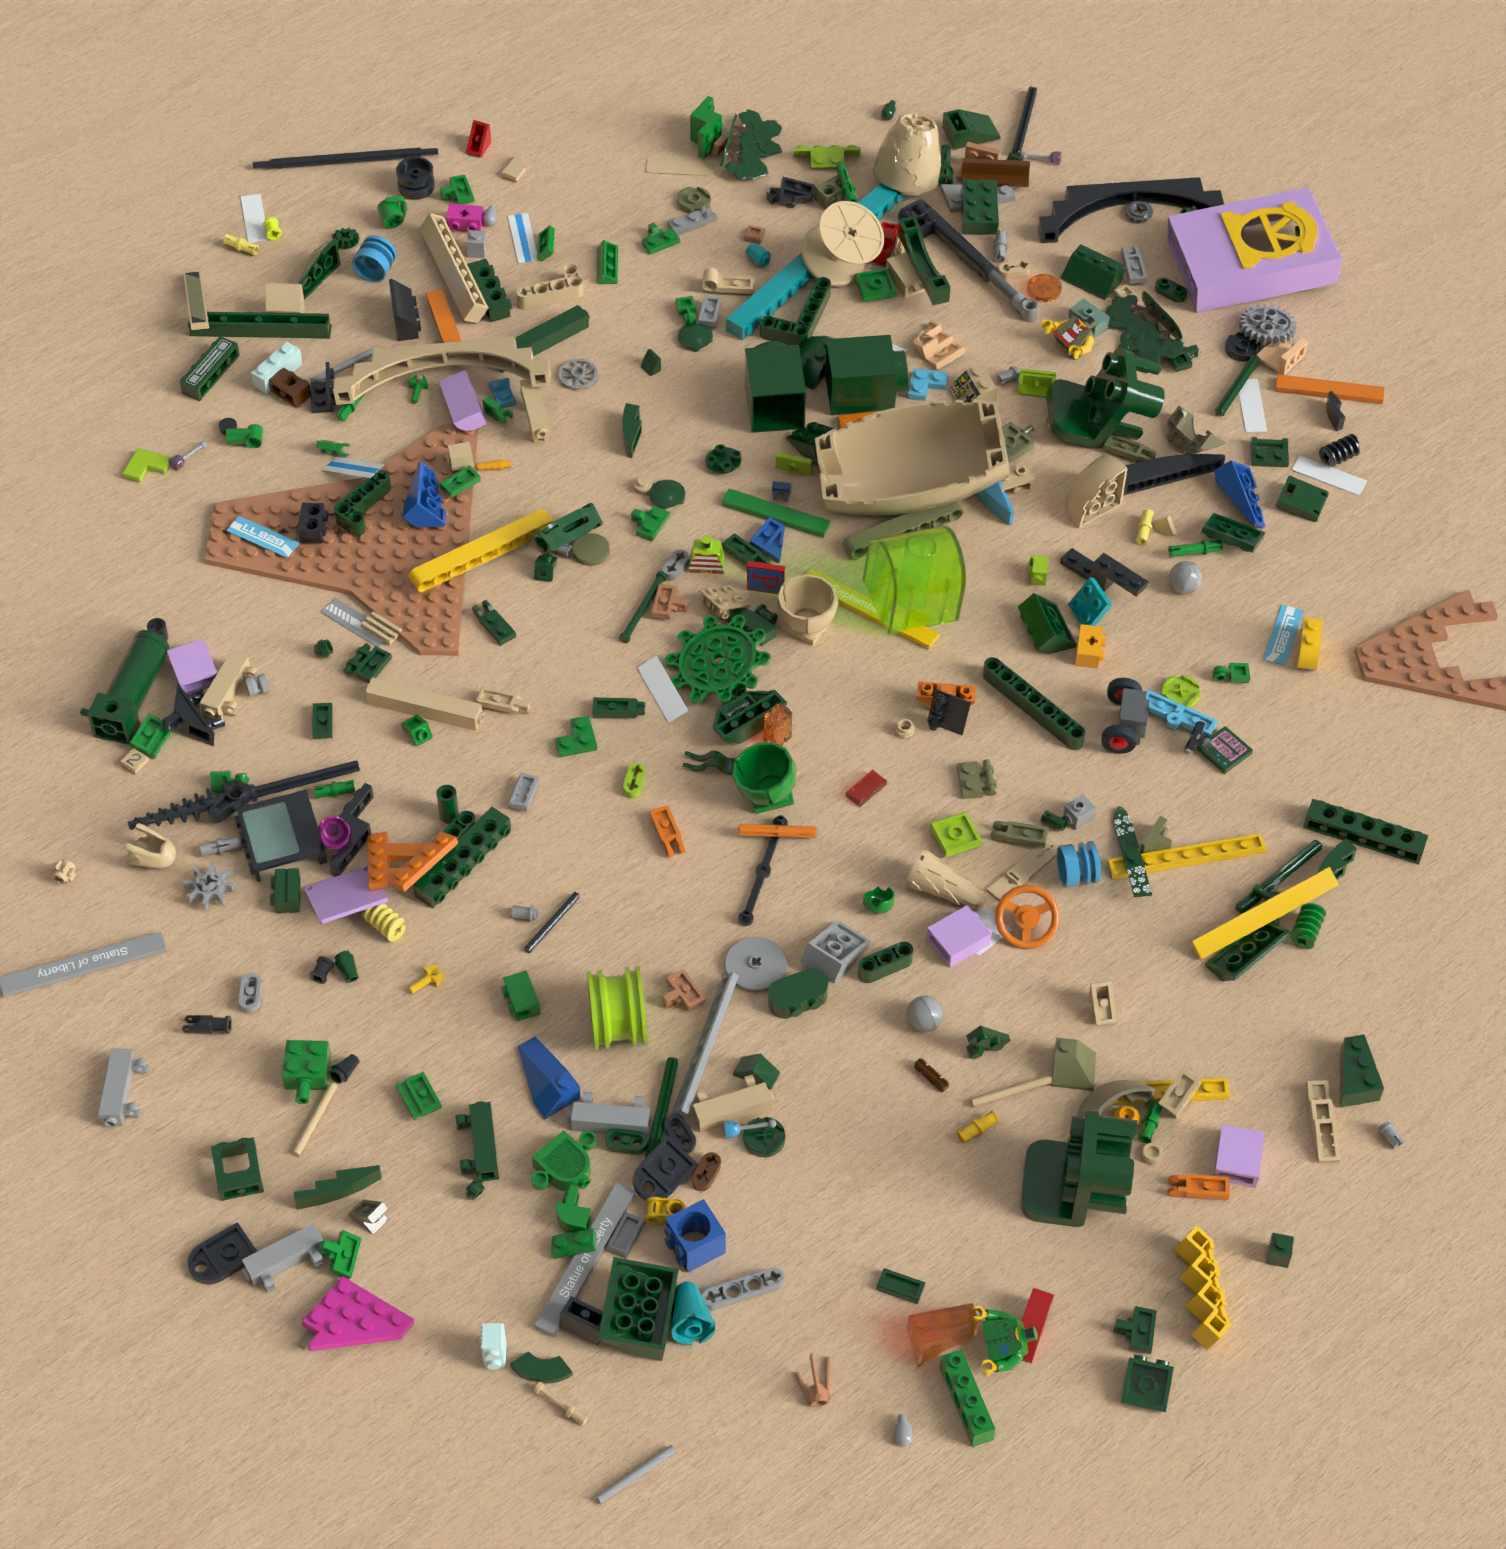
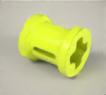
(271, 226)

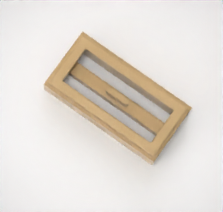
(383, 625)

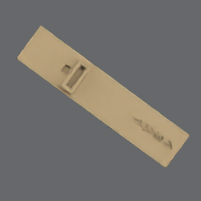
(1024, 869)

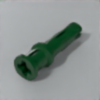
(946, 170)

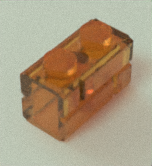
(778, 724)

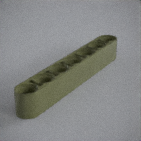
(858, 543)

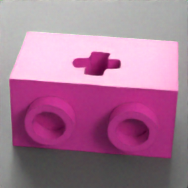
(464, 217)

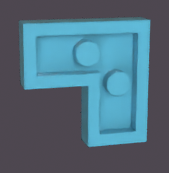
(925, 379)

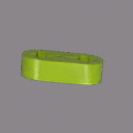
(638, 781)

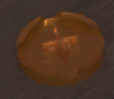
(1044, 287)

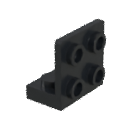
(322, 393)

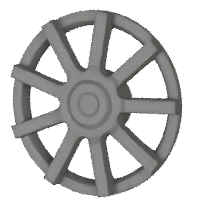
(578, 374)

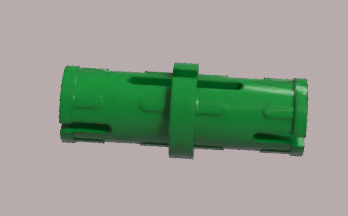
(334, 789)
(1150, 1122)

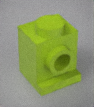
(1038, 569)

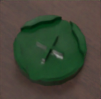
(764, 1140)

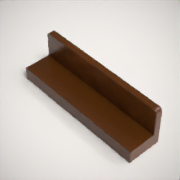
(1006, 172)

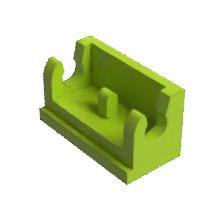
(1035, 382)

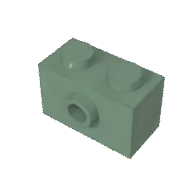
(1085, 309)

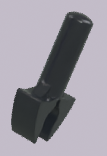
(773, 196)

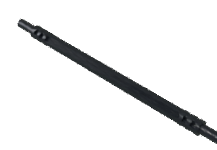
(344, 158)

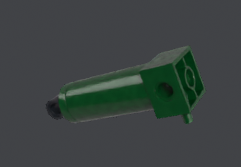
(115, 714)

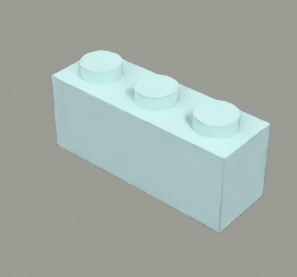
(286, 356)

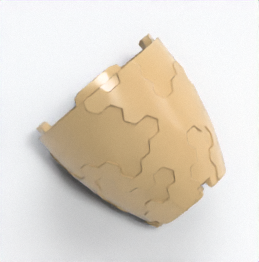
(909, 156)

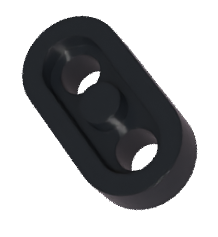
(682, 1134)

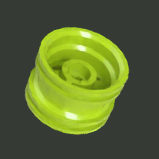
(617, 1008)

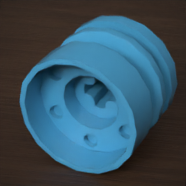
(374, 258)
(1080, 863)

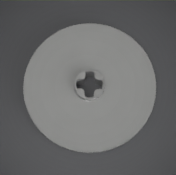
(761, 950)

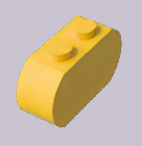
(1309, 643)

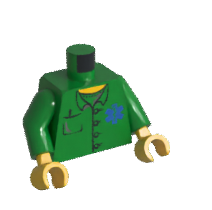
(1004, 1339)

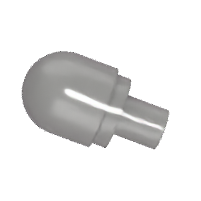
(490, 216)
(903, 1431)

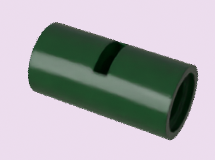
(447, 803)

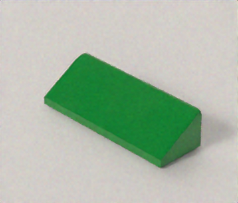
(607, 263)

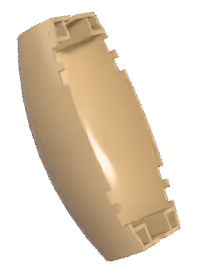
(912, 458)

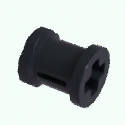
(321, 970)

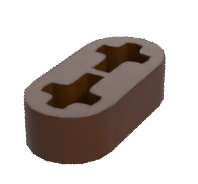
(703, 1169)

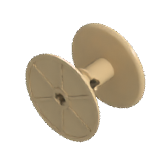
(842, 243)

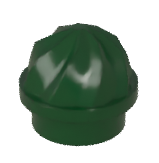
(323, 648)

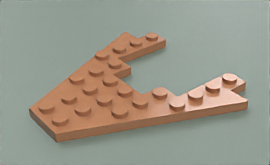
(1407, 659)

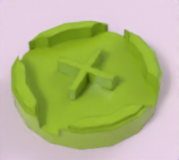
(1181, 690)

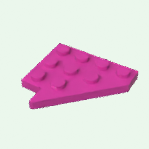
(354, 1317)

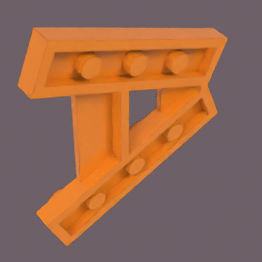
(419, 858)

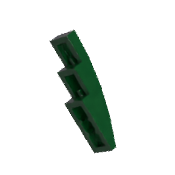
(347, 1183)

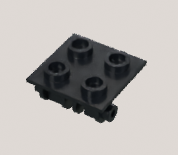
(948, 712)

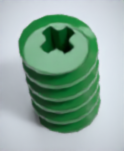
(1308, 925)

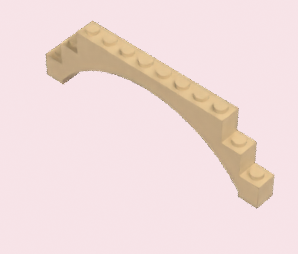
(397, 361)

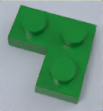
(580, 741)

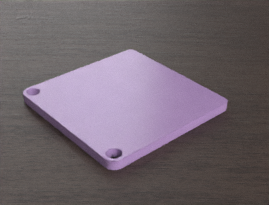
(343, 895)

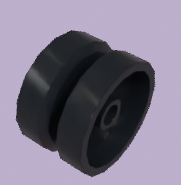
(415, 177)

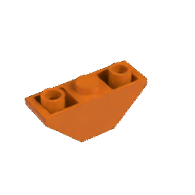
(926, 691)

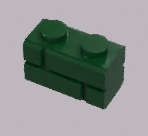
(286, 890)

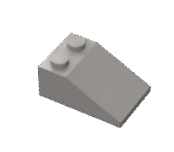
(835, 950)

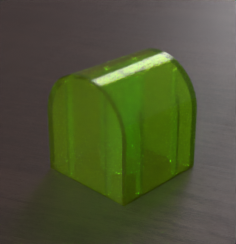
(916, 578)

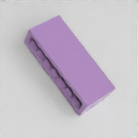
(462, 402)

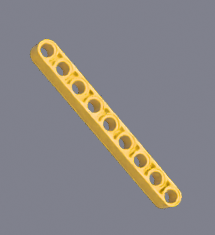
(478, 551)

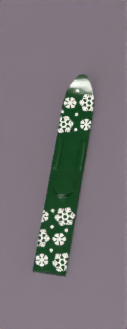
(1131, 853)

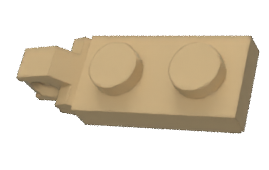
(502, 701)

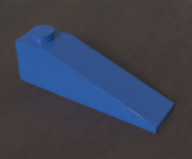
(422, 502)
(547, 1078)

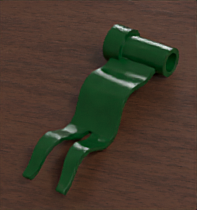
(720, 762)

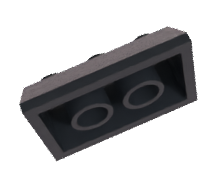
(404, 311)

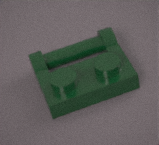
(1267, 456)

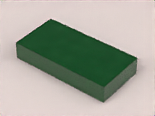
(900, 1286)

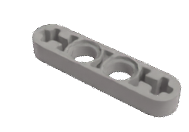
(744, 1292)

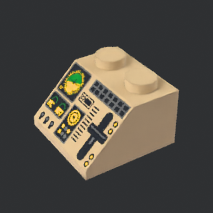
(974, 385)

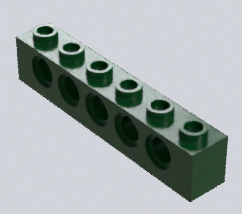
(1365, 831)
(461, 859)

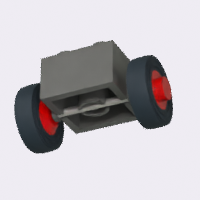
(1132, 716)

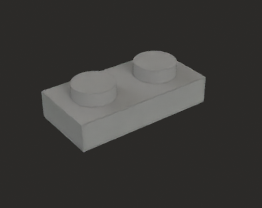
(710, 310)

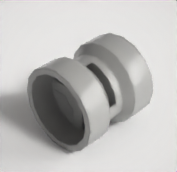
(253, 687)

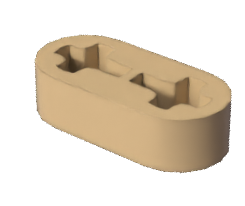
(1014, 269)

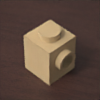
(459, 456)

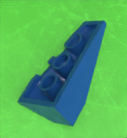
(1239, 485)

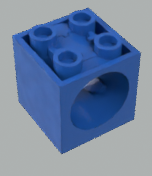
(695, 1219)

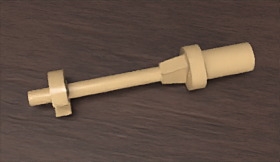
(571, 1412)

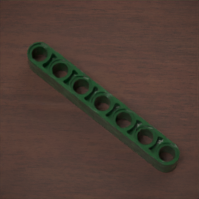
(1034, 703)

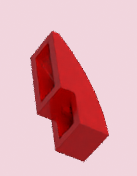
(890, 231)
(1036, 1315)

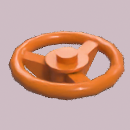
(1027, 916)

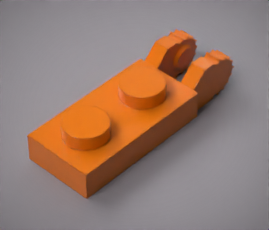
(667, 829)
(1200, 1186)

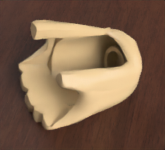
(151, 851)

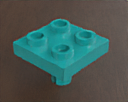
(1090, 603)

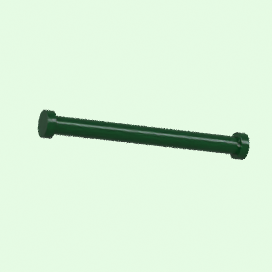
(625, 636)

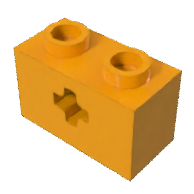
(1089, 646)

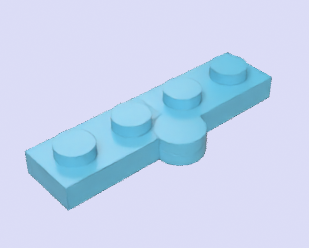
(1178, 714)

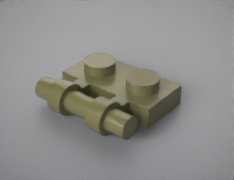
(970, 782)

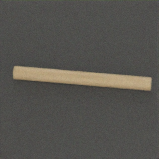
(1011, 1091)
(314, 1119)

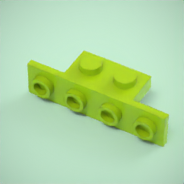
(826, 157)

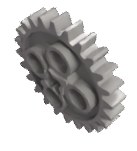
(1267, 324)

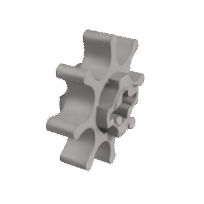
(208, 885)

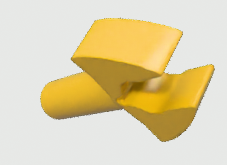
(429, 978)

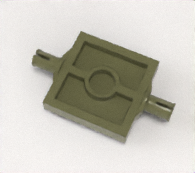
(1017, 440)

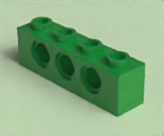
(967, 1398)

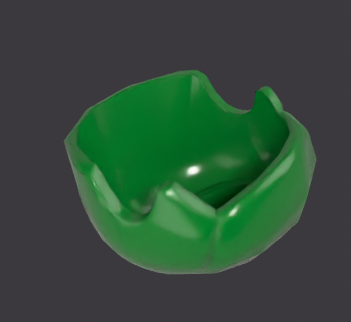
(879, 900)

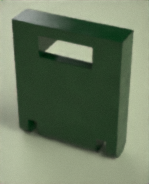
(1305, 501)

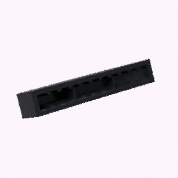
(1169, 469)

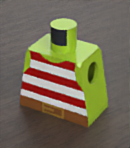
(707, 556)

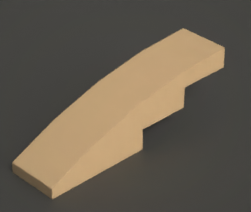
(1322, 1121)

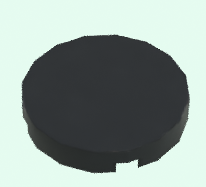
(1240, 347)

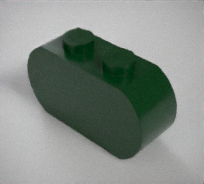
(798, 993)

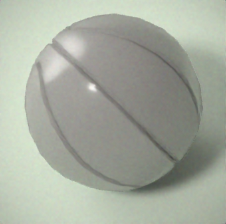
(1185, 577)
(925, 1013)

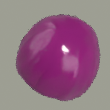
(333, 832)

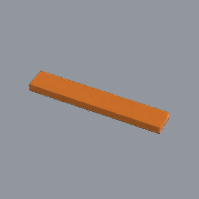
(442, 316)
(1321, 388)

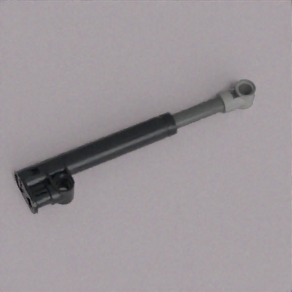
(932, 223)

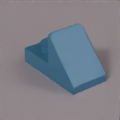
(502, 393)

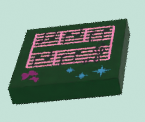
(1228, 750)

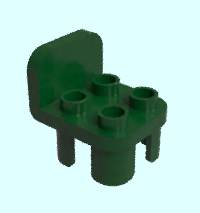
(1094, 411)
(1080, 1174)

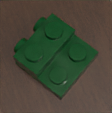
(1147, 1383)

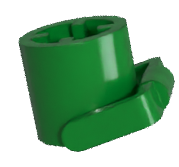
(391, 212)

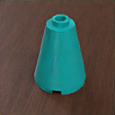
(691, 1315)

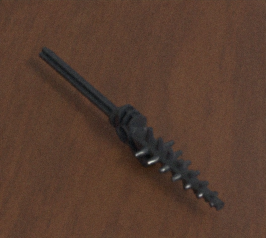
(225, 804)

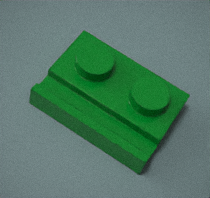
(150, 736)
(418, 1096)

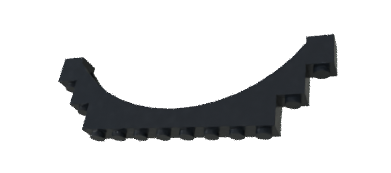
(1087, 199)

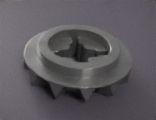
(1143, 207)

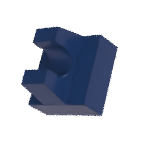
(781, 487)

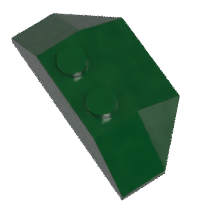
(813, 360)
(745, 715)

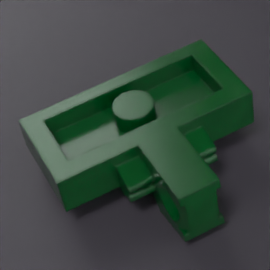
(1184, 360)
(984, 1039)
(1138, 1329)

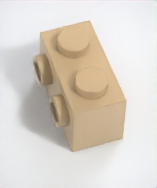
(1018, 482)

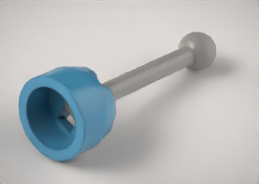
(733, 1129)

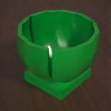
(765, 776)

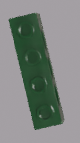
(490, 288)

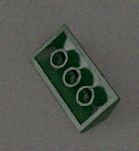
(1246, 952)

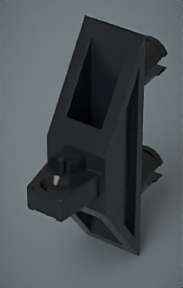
(188, 718)

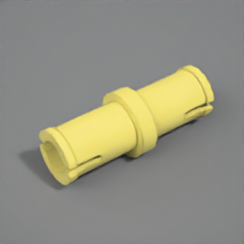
(241, 244)
(1144, 527)

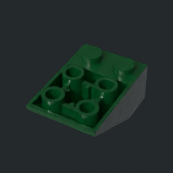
(968, 126)
(804, 439)

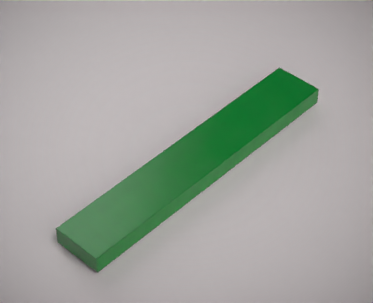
(784, 515)

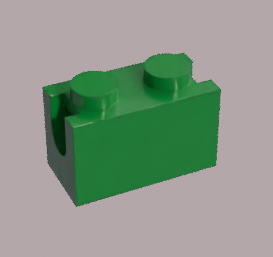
(521, 996)

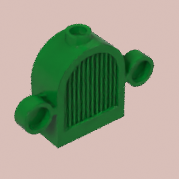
(563, 1162)

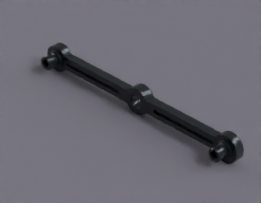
(746, 917)

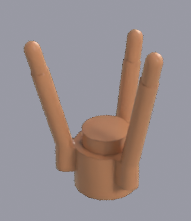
(817, 1395)

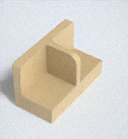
(1180, 1093)

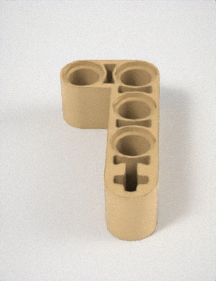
(552, 291)

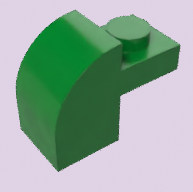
(569, 1215)

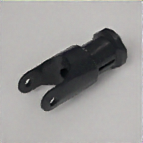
(207, 1024)

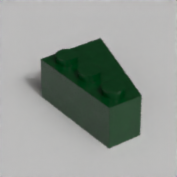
(1359, 1075)

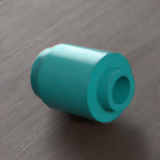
(758, 254)

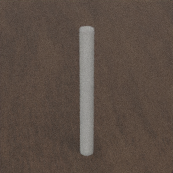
(322, 376)
(635, 1474)

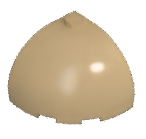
(1096, 490)

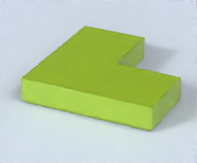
(143, 461)

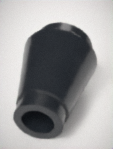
(343, 1069)

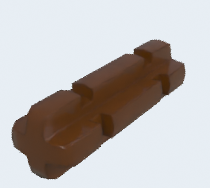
(931, 1075)

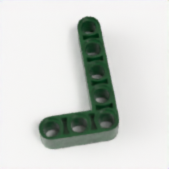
(799, 332)

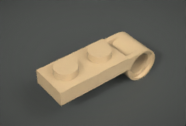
(726, 284)

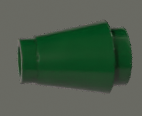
(346, 964)

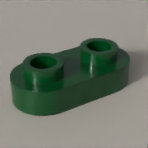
(1171, 290)
(626, 1140)

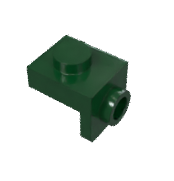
(545, 567)

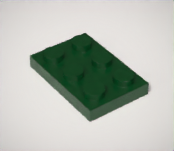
(1233, 532)

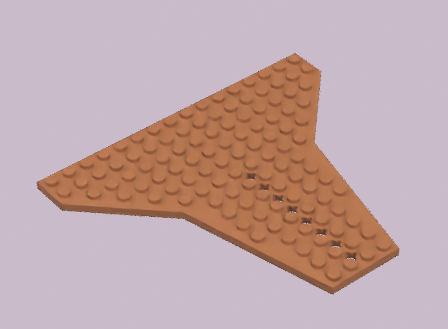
(375, 563)

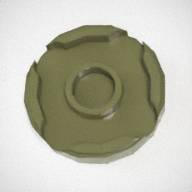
(692, 199)
(591, 549)

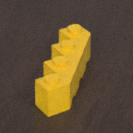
(1202, 1277)

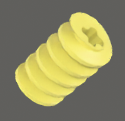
(385, 921)

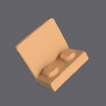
(1283, 356)

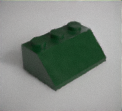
(1093, 272)
(1046, 625)

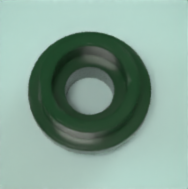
(474, 1189)

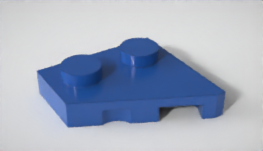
(769, 539)

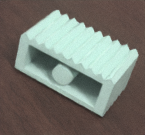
(493, 1345)

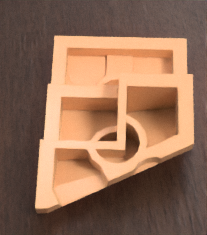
(937, 346)

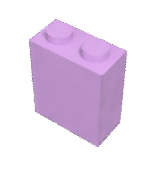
(192, 666)
(959, 936)
(1239, 1155)

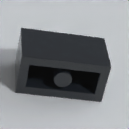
(581, 1320)

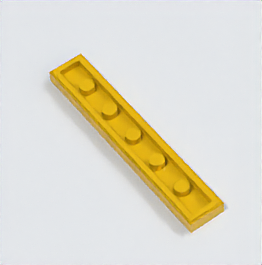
(1208, 1090)

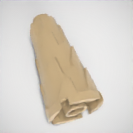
(940, 880)

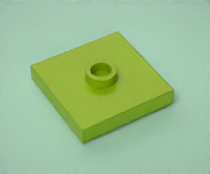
(955, 834)

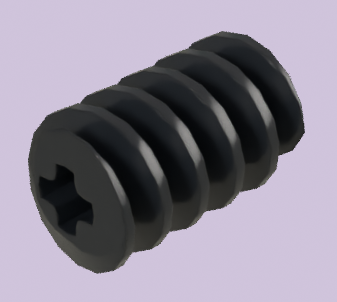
(1340, 450)

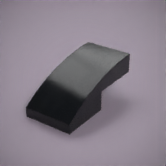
(1333, 411)

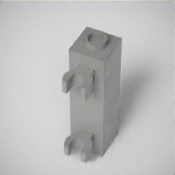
(117, 1087)
(604, 1117)
(282, 1256)

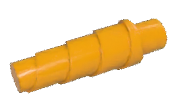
(496, 464)

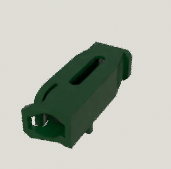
(567, 528)

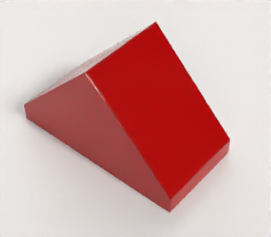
(479, 138)

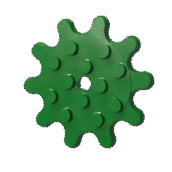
(718, 641)

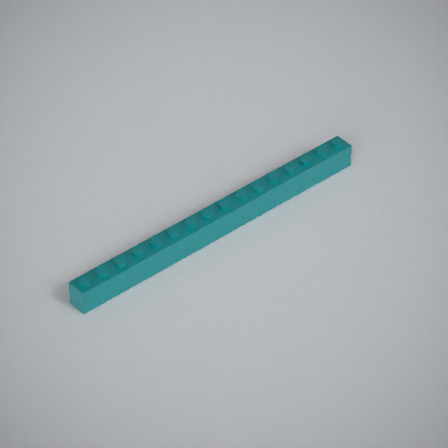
(796, 275)

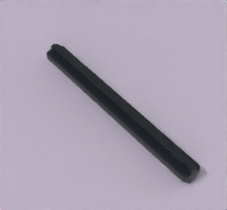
(1024, 121)

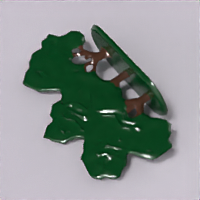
(753, 143)
(1142, 334)

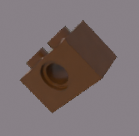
(290, 387)

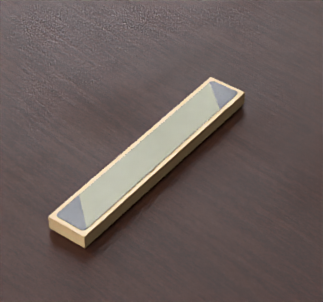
(196, 300)

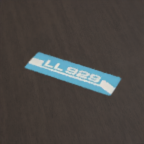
(263, 536)
(1283, 635)

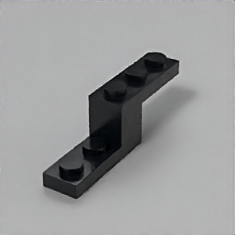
(1105, 571)
(358, 830)

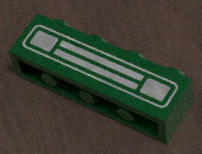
(209, 368)

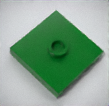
(875, 285)

